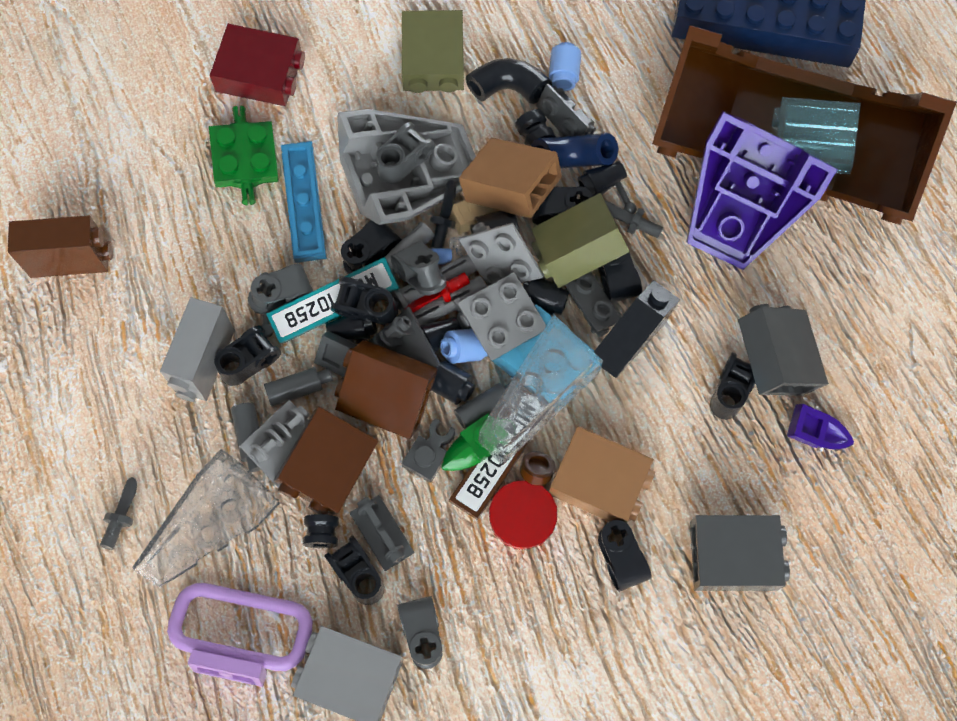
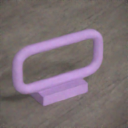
(234, 662)

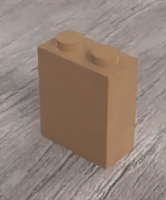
(510, 177)
(602, 477)

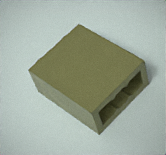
(432, 51)
(578, 241)

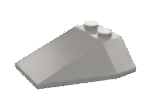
(424, 187)

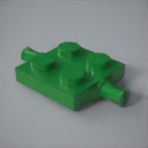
(243, 154)

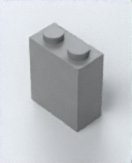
(191, 355)
(346, 675)

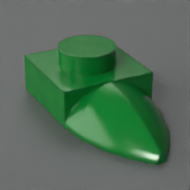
(466, 449)

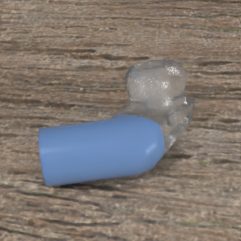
(452, 253)

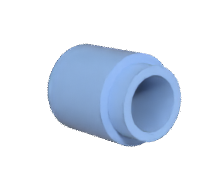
(565, 66)
(462, 347)

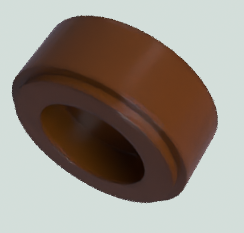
(537, 468)

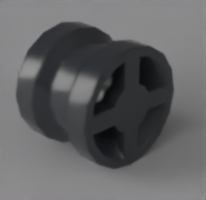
(320, 531)

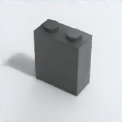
(782, 351)
(738, 553)

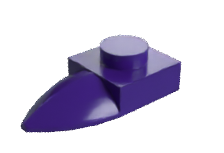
(818, 429)

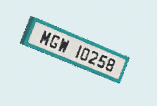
(314, 308)

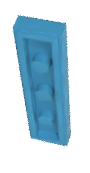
(303, 202)

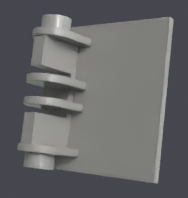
(500, 253)
(501, 316)
(275, 439)

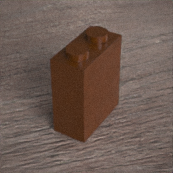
(59, 246)
(385, 388)
(325, 462)

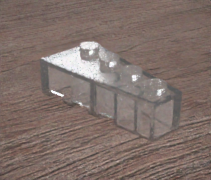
(542, 387)

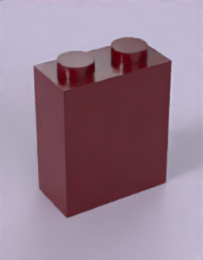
(257, 65)

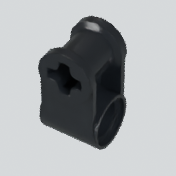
(558, 201)
(368, 246)
(620, 279)
(358, 301)
(248, 354)
(736, 382)
(624, 562)
(353, 567)

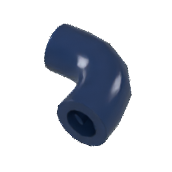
(581, 149)

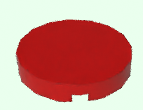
(522, 515)

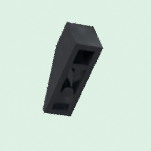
(636, 328)

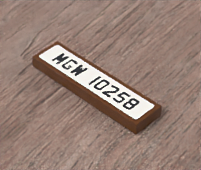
(482, 484)

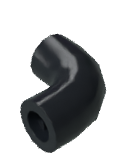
(507, 74)

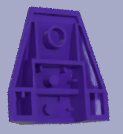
(751, 190)

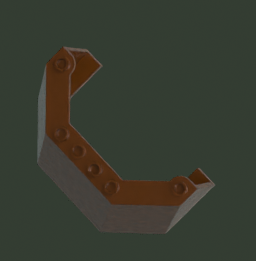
(894, 133)

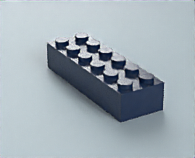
(787, 28)

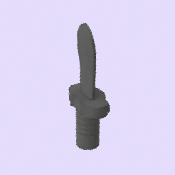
(635, 220)
(119, 519)

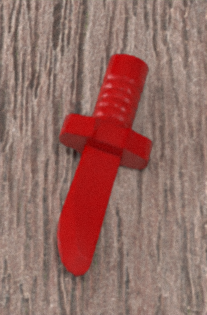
(451, 286)

